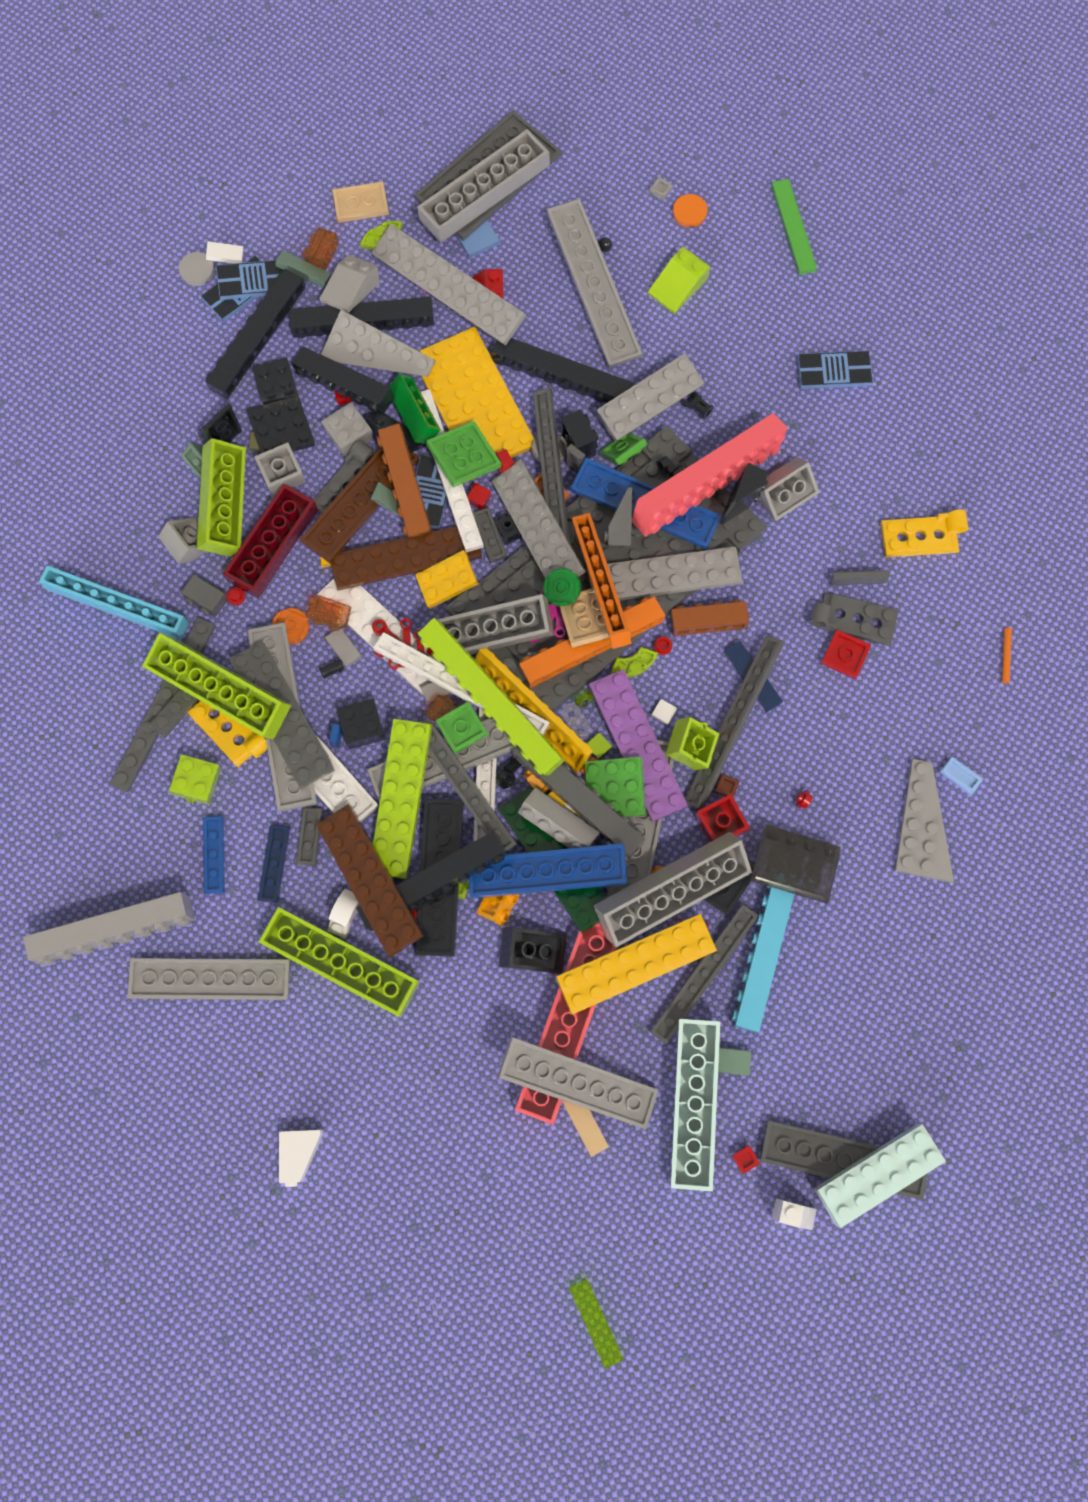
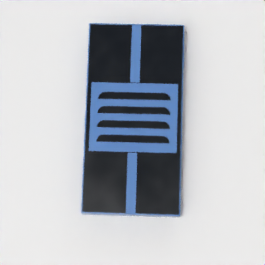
(246, 279)
(226, 308)
(834, 369)
(431, 490)

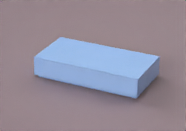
(961, 775)

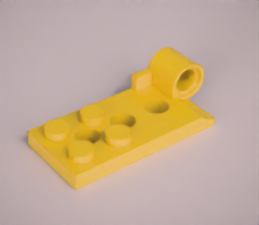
(946, 523)
(238, 754)

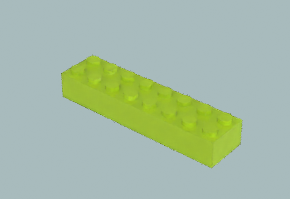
(216, 686)
(339, 962)

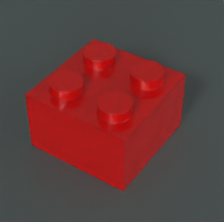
(722, 818)

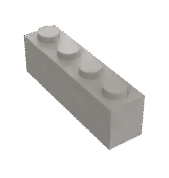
(557, 821)

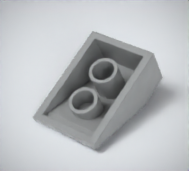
(350, 283)

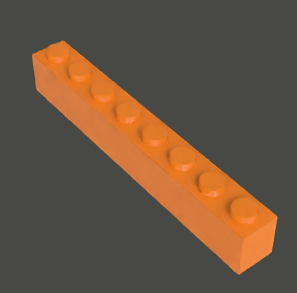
(601, 581)
(563, 657)

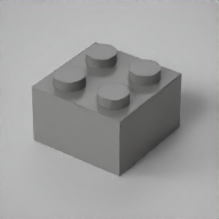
(346, 428)
(279, 467)

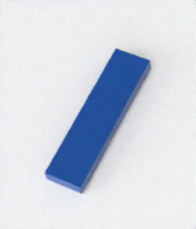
(213, 855)

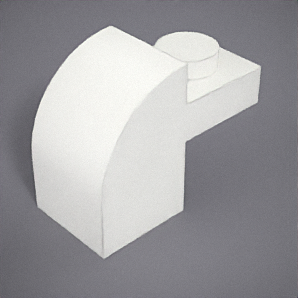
(343, 914)

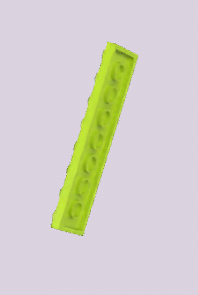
(401, 795)

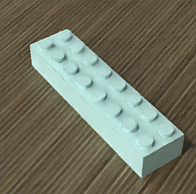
(695, 1105)

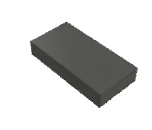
(574, 458)

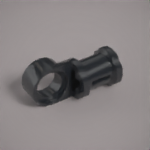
(698, 404)
(666, 466)

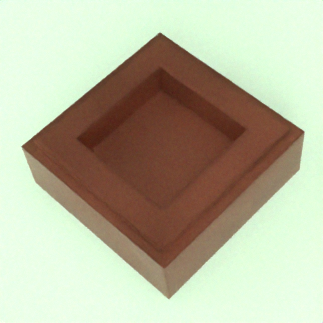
(727, 786)

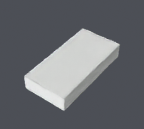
(224, 252)

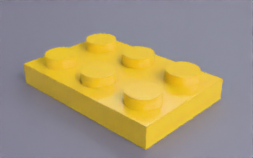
(446, 579)

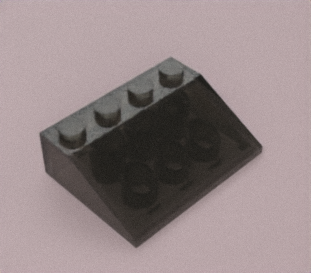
(795, 863)

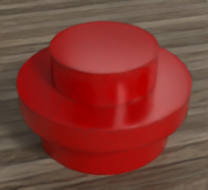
(235, 596)
(663, 645)
(803, 799)

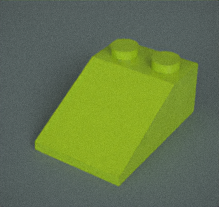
(679, 280)

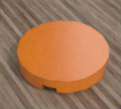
(690, 210)
(296, 624)

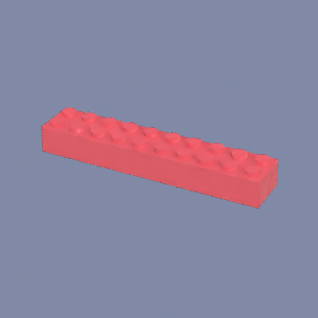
(708, 475)
(564, 1031)

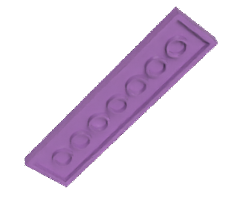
(636, 739)

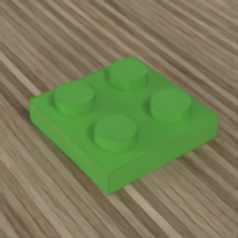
(621, 450)
(461, 727)

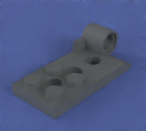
(354, 462)
(825, 619)

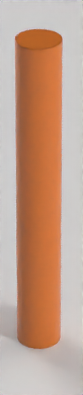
(1006, 655)

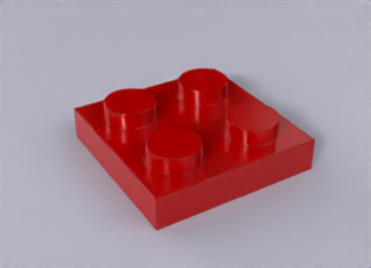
(846, 654)

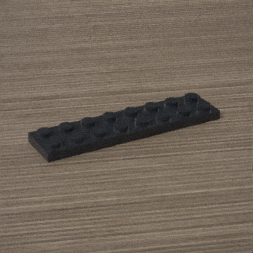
(439, 839)

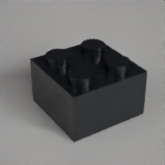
(275, 381)
(577, 431)
(361, 724)

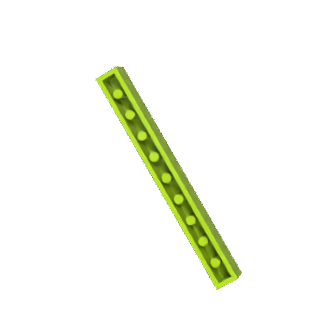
(491, 697)

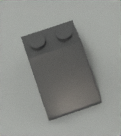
(619, 528)

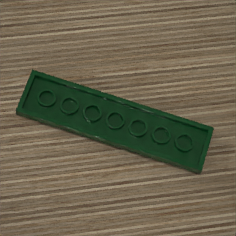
(577, 902)

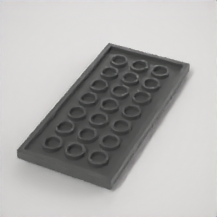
(495, 138)

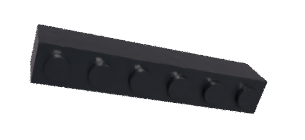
(343, 380)

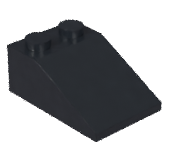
(222, 426)
(745, 491)
(532, 950)

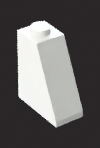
(296, 1154)
(794, 1214)

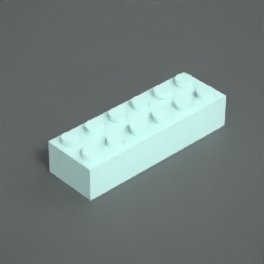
(879, 1175)

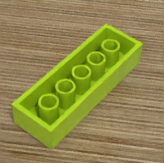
(221, 498)

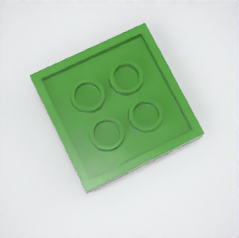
(463, 454)
(619, 784)

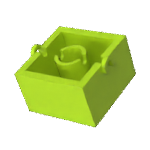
(692, 743)
(195, 780)

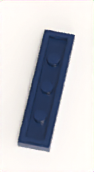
(742, 662)
(274, 864)

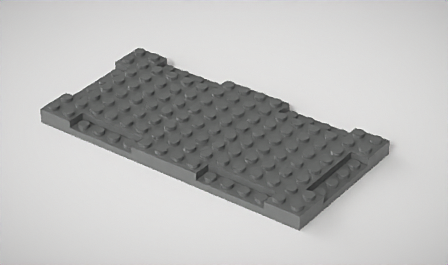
(522, 578)

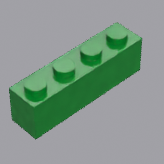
(414, 409)

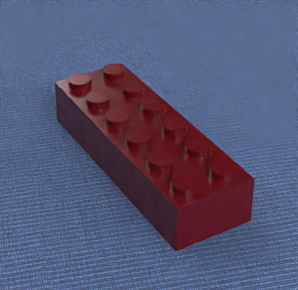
(270, 541)

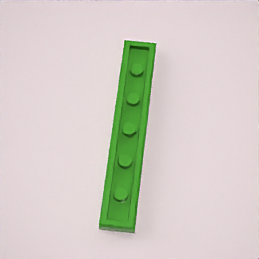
(794, 227)

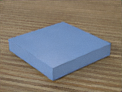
(480, 240)

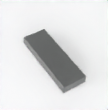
(490, 535)
(859, 577)
(309, 837)

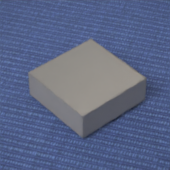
(660, 188)

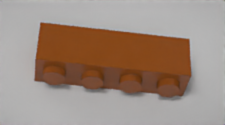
(709, 618)

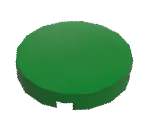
(562, 587)

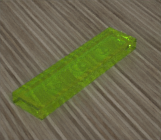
(596, 1323)

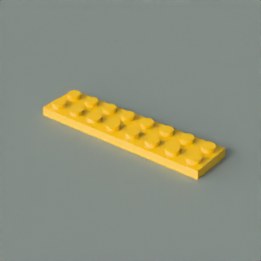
(558, 733)
(635, 964)

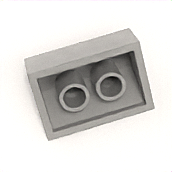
(788, 488)

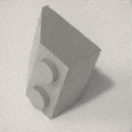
(181, 539)

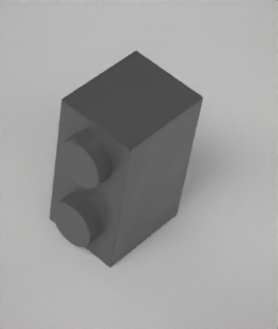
(204, 596)

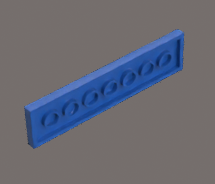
(609, 485)
(552, 871)

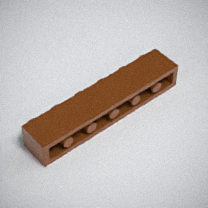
(405, 481)

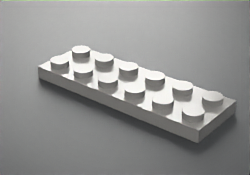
(650, 397)

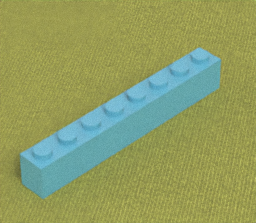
(114, 602)
(762, 960)

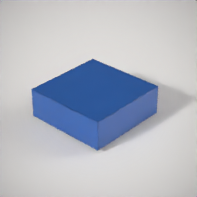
(335, 736)

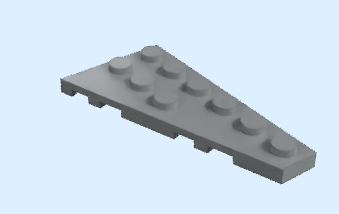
(366, 346)
(922, 835)

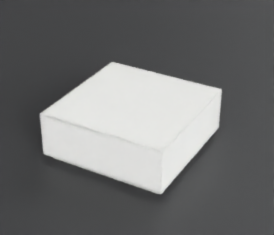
(664, 712)

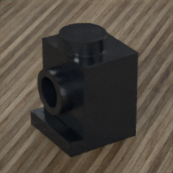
(508, 534)

